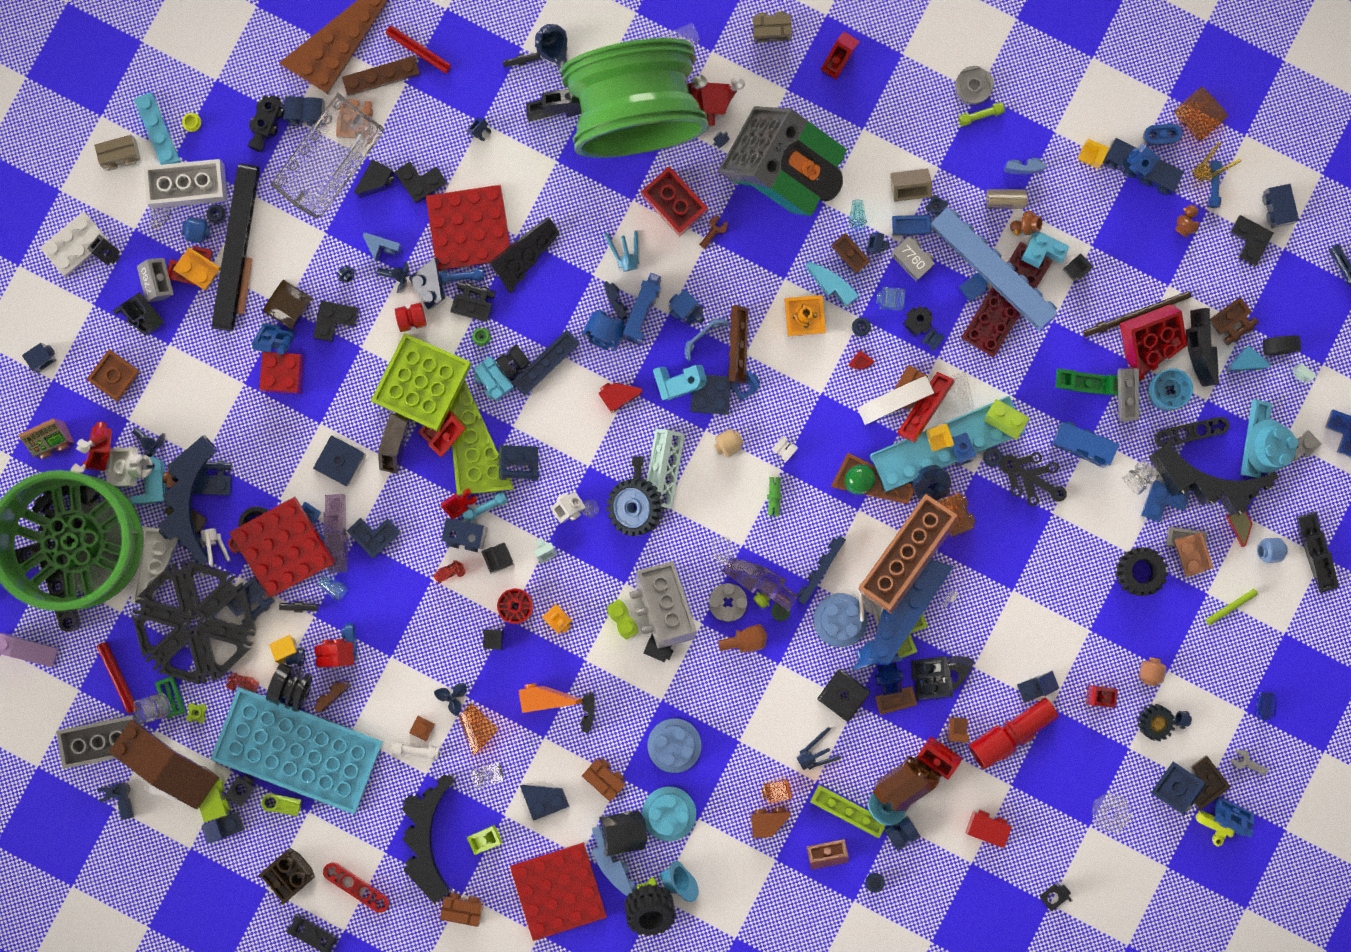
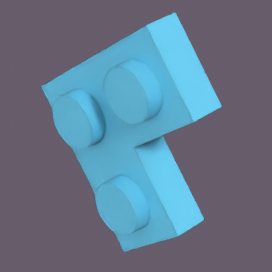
(1044, 245)

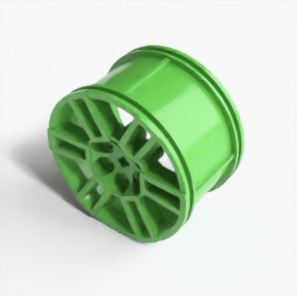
(14, 506)

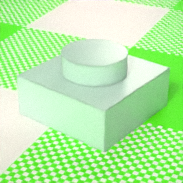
(1303, 373)

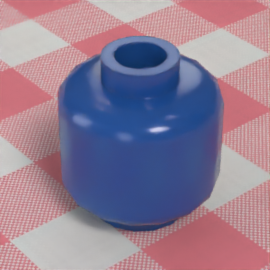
(195, 230)

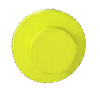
(191, 122)

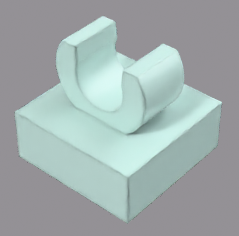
(545, 551)

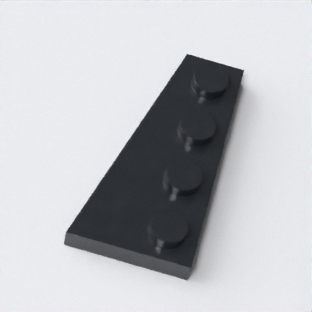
(522, 254)

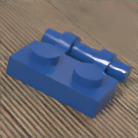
(272, 337)
(1234, 817)

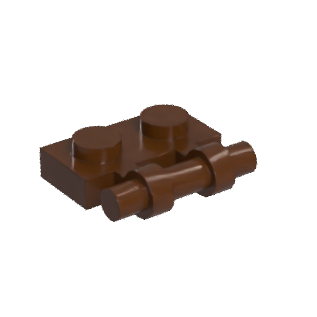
(1229, 317)

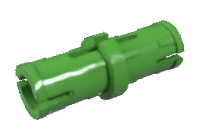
(774, 496)

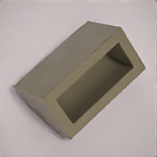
(911, 185)
(1006, 198)

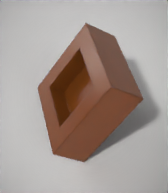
(422, 728)

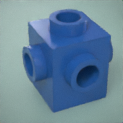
(1142, 160)

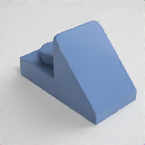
(376, 244)

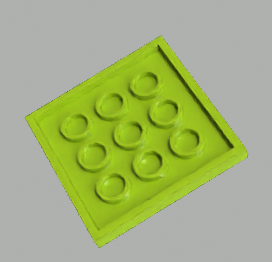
(421, 382)

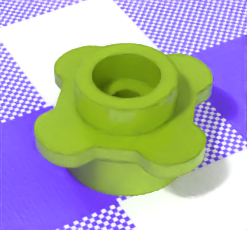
(201, 709)

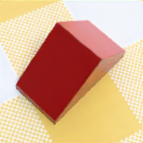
(1101, 696)

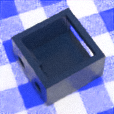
(463, 531)

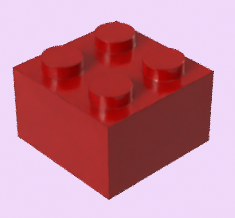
(281, 373)

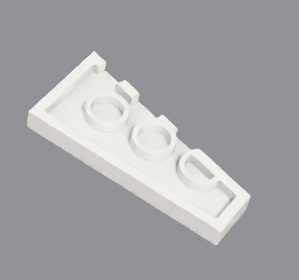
(154, 561)

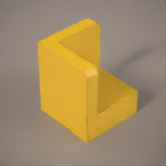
(1093, 153)
(939, 437)
(283, 648)

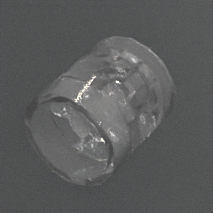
(1136, 481)
(151, 708)

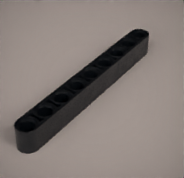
(235, 247)

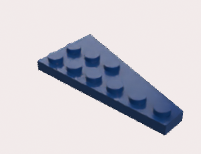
(896, 626)

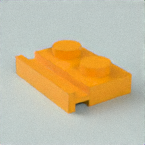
(197, 269)

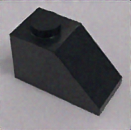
(375, 179)

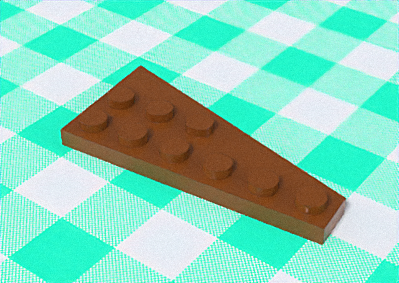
(330, 49)

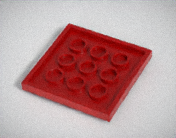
(468, 226)
(282, 547)
(558, 891)

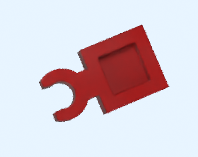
(457, 505)

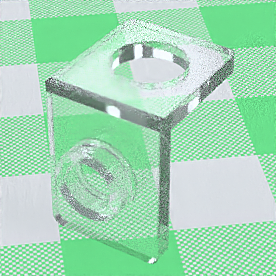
(725, 556)

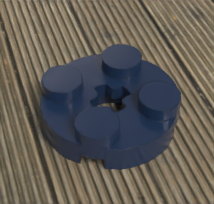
(928, 474)

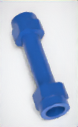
(1215, 201)
(477, 274)

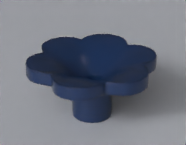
(695, 315)

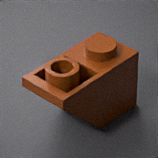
(768, 823)

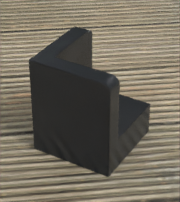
(1078, 268)
(493, 639)

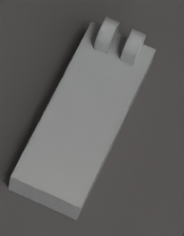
(1128, 394)

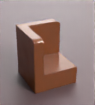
(957, 730)

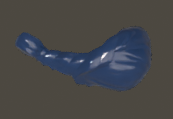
(552, 44)

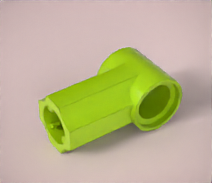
(283, 804)

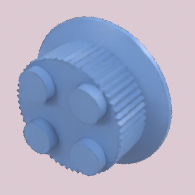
(839, 620)
(674, 745)

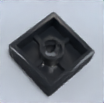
(856, 695)

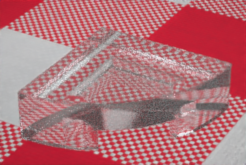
(159, 216)

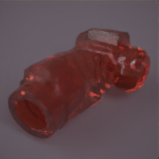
(449, 571)
(245, 682)

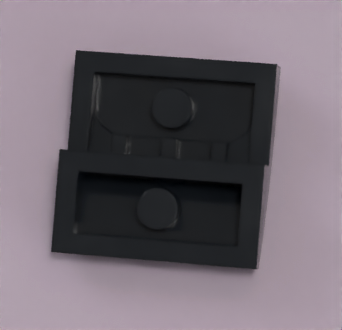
(932, 678)

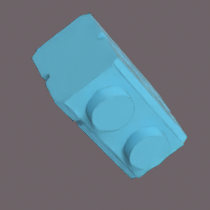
(493, 379)

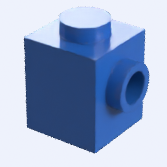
(681, 305)

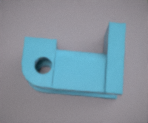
(681, 384)
(153, 485)

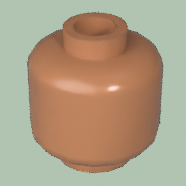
(1152, 672)

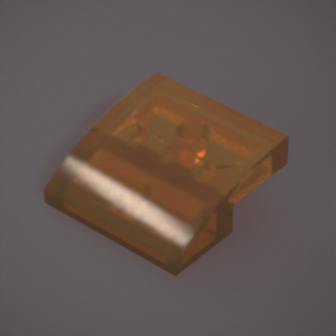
(1200, 113)

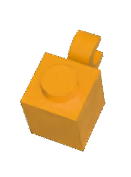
(558, 619)

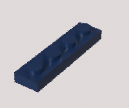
(546, 362)
(815, 576)

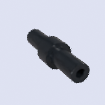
(521, 60)
(298, 606)

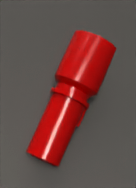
(1002, 741)

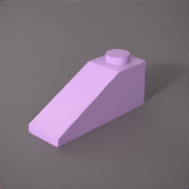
(27, 650)

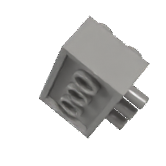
(664, 605)

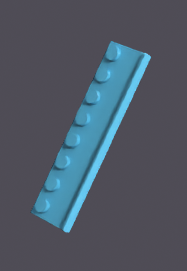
(904, 460)

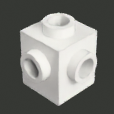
(567, 507)

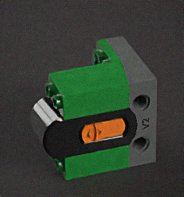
(785, 159)

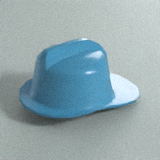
(680, 881)

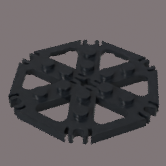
(176, 616)

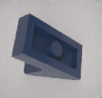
(1038, 686)
(223, 827)

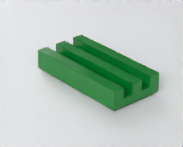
(177, 694)

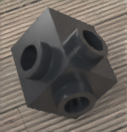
(913, 325)

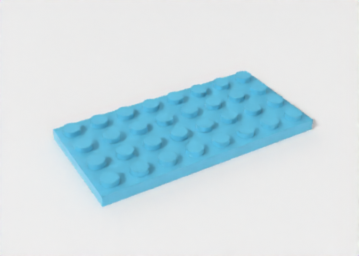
(297, 750)

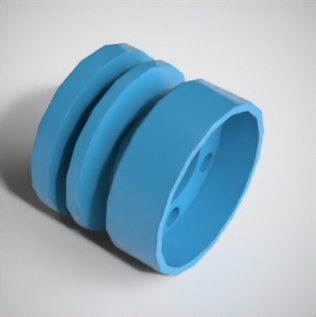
(1181, 388)

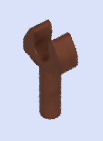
(714, 230)

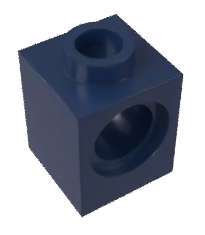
(39, 357)

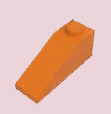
(542, 697)

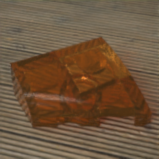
(477, 727)

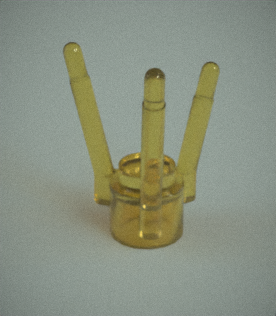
(1203, 170)

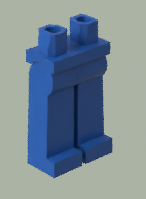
(646, 299)

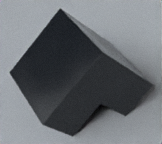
(497, 558)

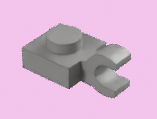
(1306, 445)

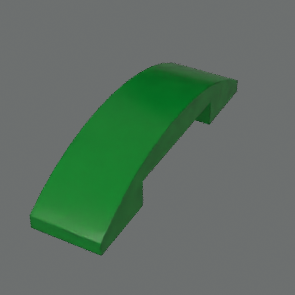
(1086, 382)

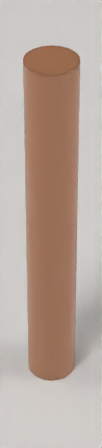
(244, 286)

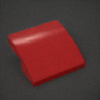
(447, 435)

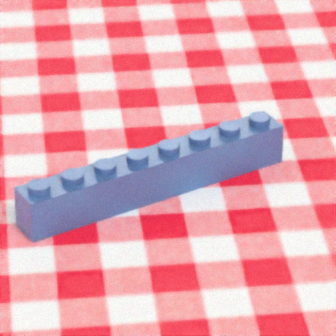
(994, 269)

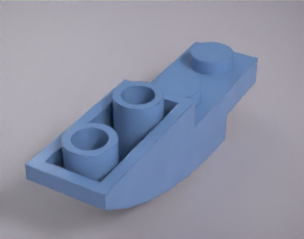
(614, 870)

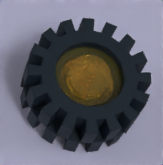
(1156, 722)

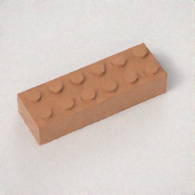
(908, 553)

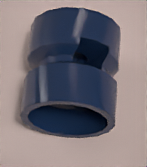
(902, 833)

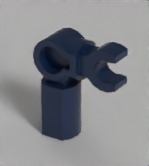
(121, 792)

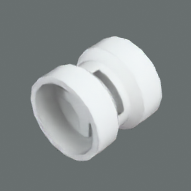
(780, 448)

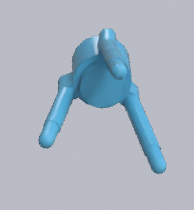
(628, 262)

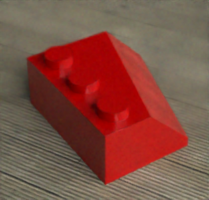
(1153, 338)

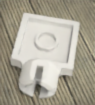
(126, 466)

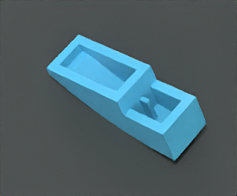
(832, 283)

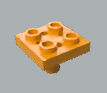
(814, 306)

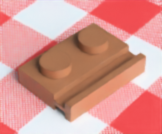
(1193, 554)

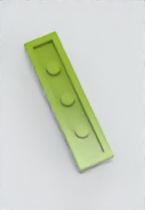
(847, 811)

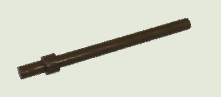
(1103, 327)

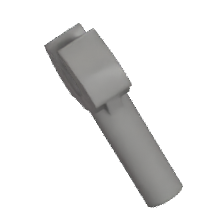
(1249, 763)

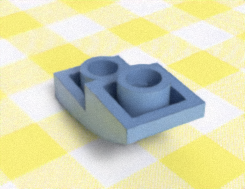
(1032, 166)

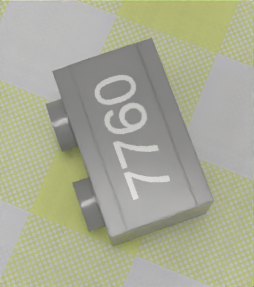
(913, 258)
(155, 280)

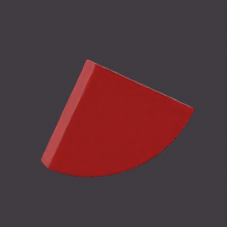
(861, 361)

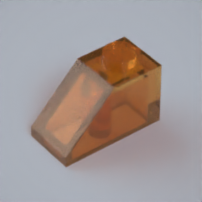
(777, 790)

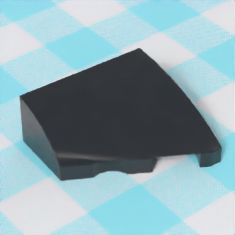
(139, 314)

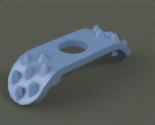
(715, 323)

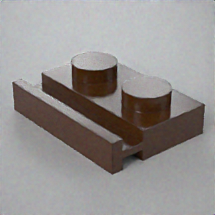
(337, 690)

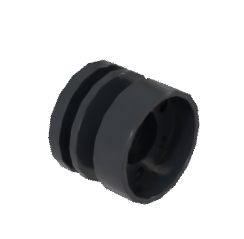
(291, 688)

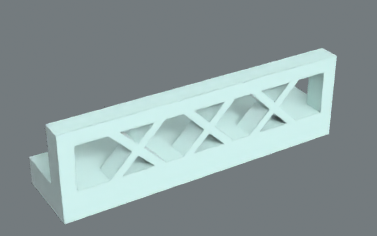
(659, 464)

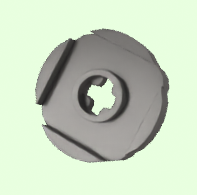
(979, 76)
(729, 591)

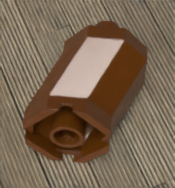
(906, 784)

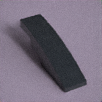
(1317, 552)

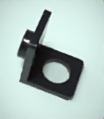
(1062, 892)

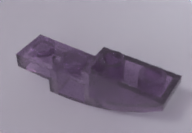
(335, 531)
(757, 577)

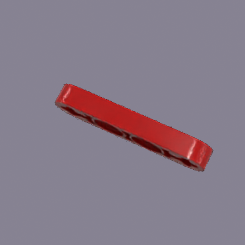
(358, 884)

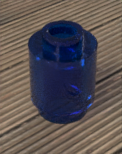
(1266, 705)

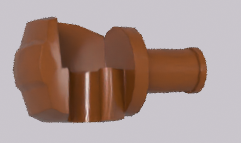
(748, 640)

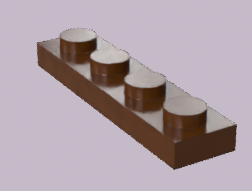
(381, 76)
(738, 344)

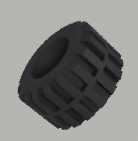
(1157, 566)
(650, 910)

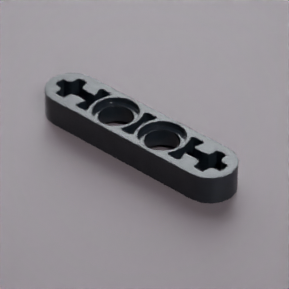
(1191, 430)

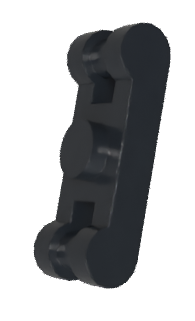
(312, 934)

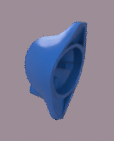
(864, 656)

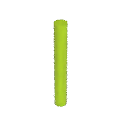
(1232, 606)

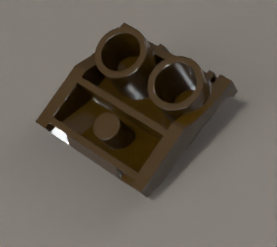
(287, 304)
(287, 875)

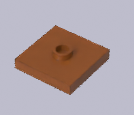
(113, 375)

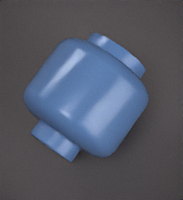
(1272, 550)

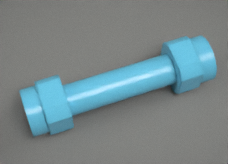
(470, 515)

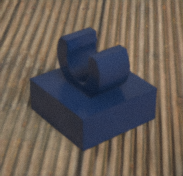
(477, 127)
(876, 243)

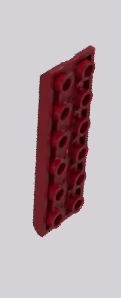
(996, 314)

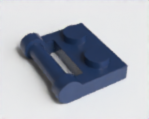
(520, 457)

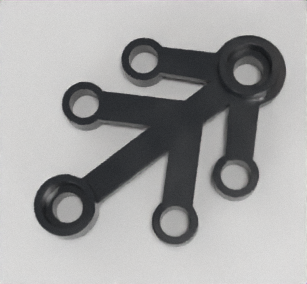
(1030, 477)

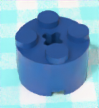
(604, 331)

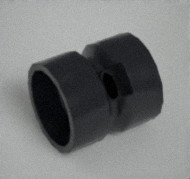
(517, 356)

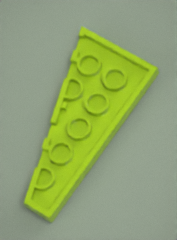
(474, 451)

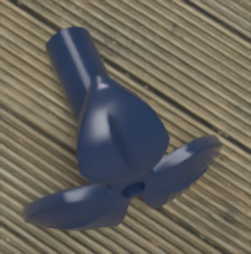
(398, 274)
(149, 443)
(444, 694)

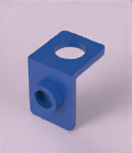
(753, 383)
(963, 449)

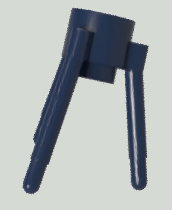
(807, 760)

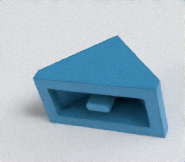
(1248, 360)

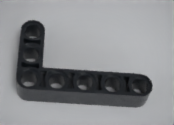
(63, 615)

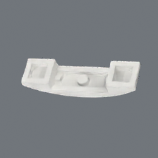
(895, 400)

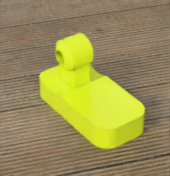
(1221, 832)

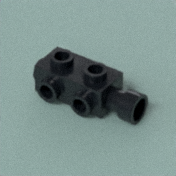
(270, 117)

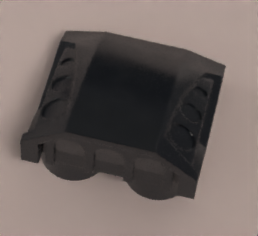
(624, 832)

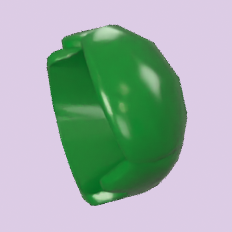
(859, 479)

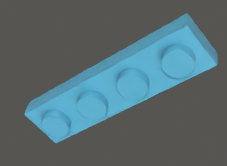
(157, 129)
(1259, 411)

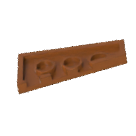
(900, 494)

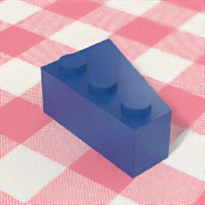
(1085, 444)

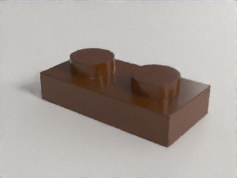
(850, 253)
(896, 701)

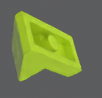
(484, 839)

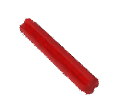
(418, 49)
(116, 676)

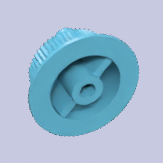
(1270, 446)
(669, 813)

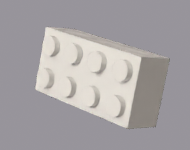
(185, 183)

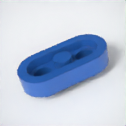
(1161, 134)
(349, 634)

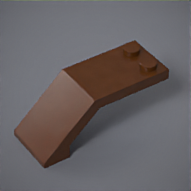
(163, 766)

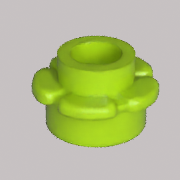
(761, 600)

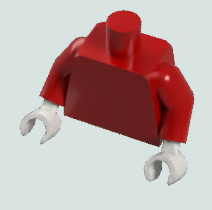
(714, 97)
(96, 448)

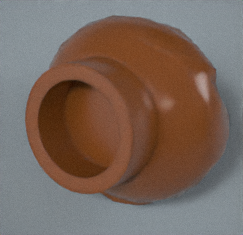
(1185, 224)
(1028, 225)

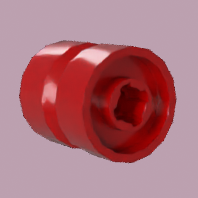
(410, 317)

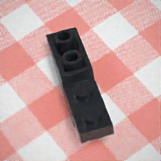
(553, 104)
(1201, 352)

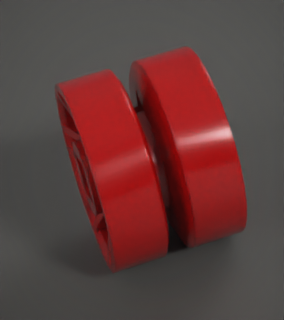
(524, 609)

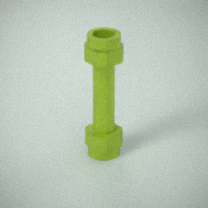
(996, 109)

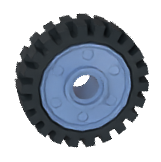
(622, 507)

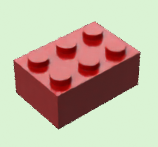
(674, 201)

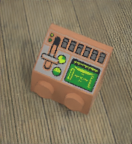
(47, 438)

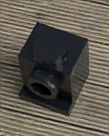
(101, 245)

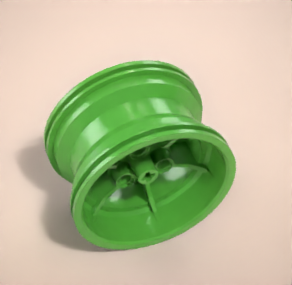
(634, 97)

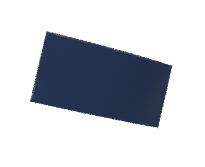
(613, 295)

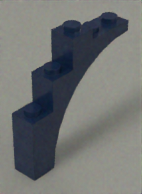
(179, 497)

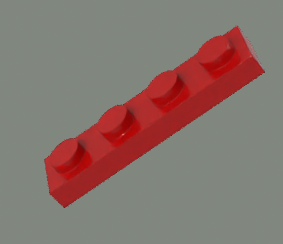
(925, 408)

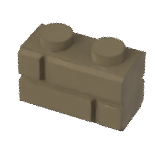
(772, 27)
(117, 152)

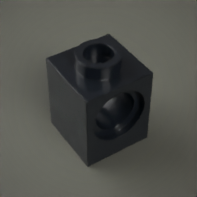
(233, 793)

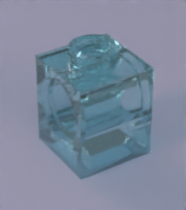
(891, 299)

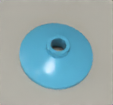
(890, 817)

